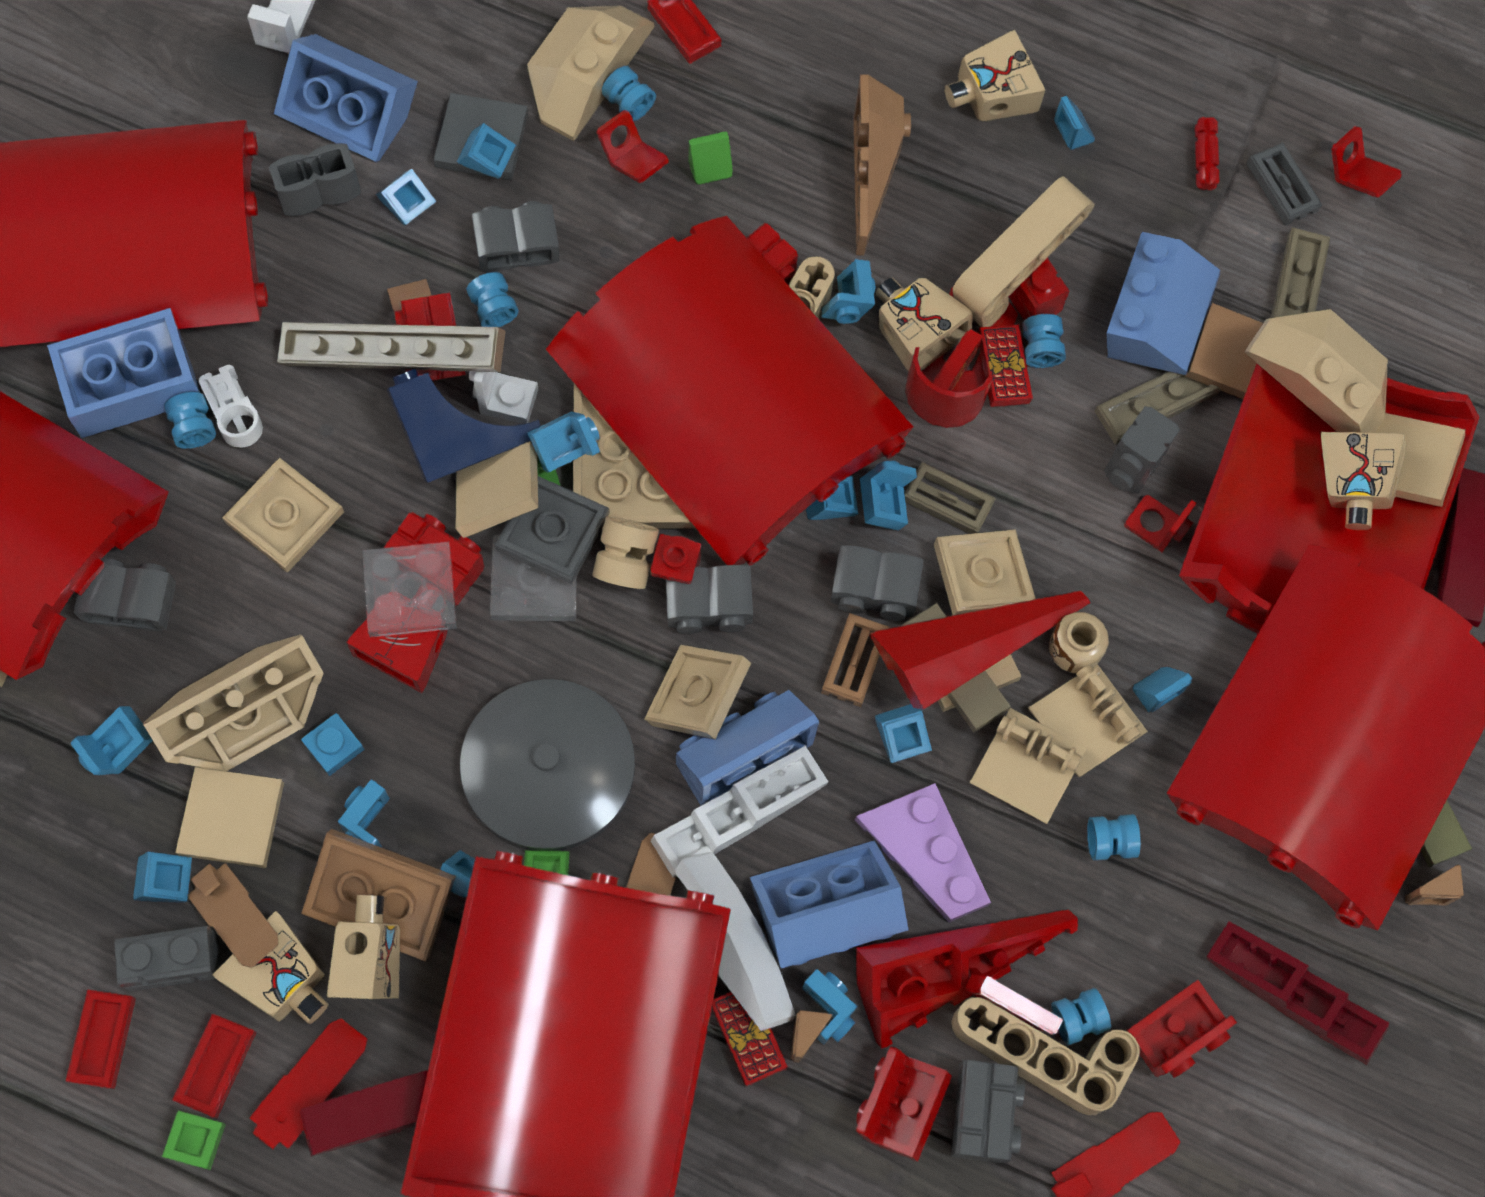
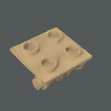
(1091, 714)
(1028, 765)

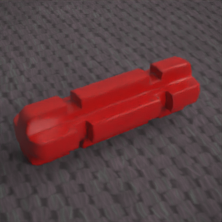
(1207, 153)

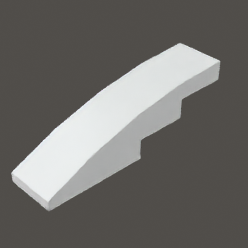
(741, 809)
(746, 957)

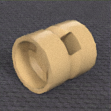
(625, 552)

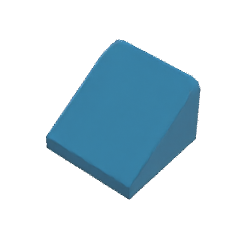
(1072, 124)
(486, 151)
(406, 197)
(838, 505)
(1161, 687)
(903, 732)
(162, 878)

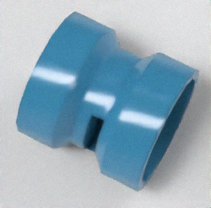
(626, 91)
(493, 302)
(1044, 341)
(190, 420)
(1113, 837)
(1082, 1016)

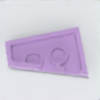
(927, 846)

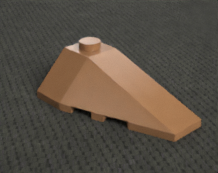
(878, 140)

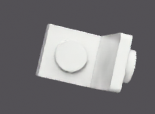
(279, 23)
(504, 396)

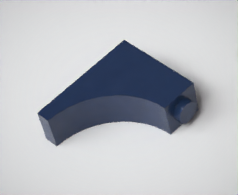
(441, 434)

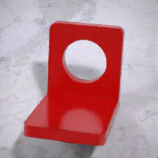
(632, 156)
(1360, 171)
(1173, 527)

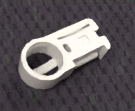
(230, 404)

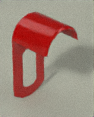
(956, 406)

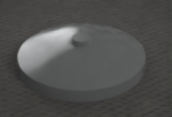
(547, 765)

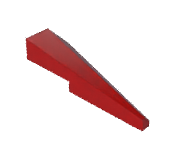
(949, 651)
(919, 974)

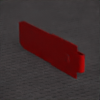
(308, 1083)
(1118, 1160)

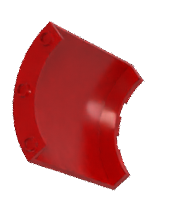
(126, 230)
(726, 387)
(1275, 502)
(57, 521)
(1341, 733)
(566, 1038)

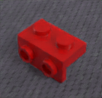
(1180, 1030)
(902, 1104)

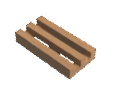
(844, 692)

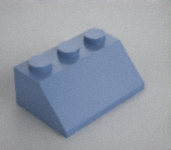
(344, 96)
(1162, 305)
(122, 372)
(746, 744)
(829, 904)

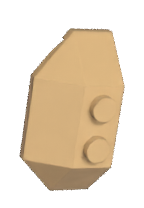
(578, 60)
(1325, 368)
(239, 707)

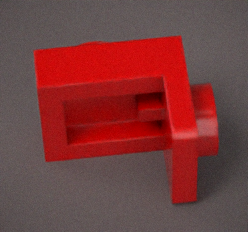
(676, 558)

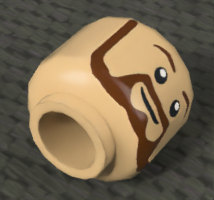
(1078, 641)

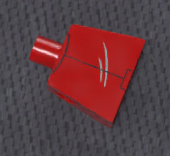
(401, 656)

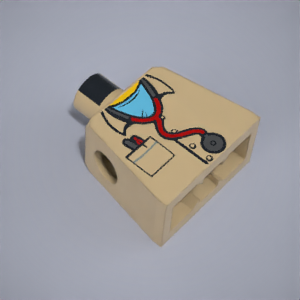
(997, 81)
(921, 318)
(1362, 472)
(365, 954)
(281, 979)

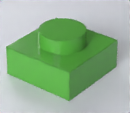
(193, 1140)

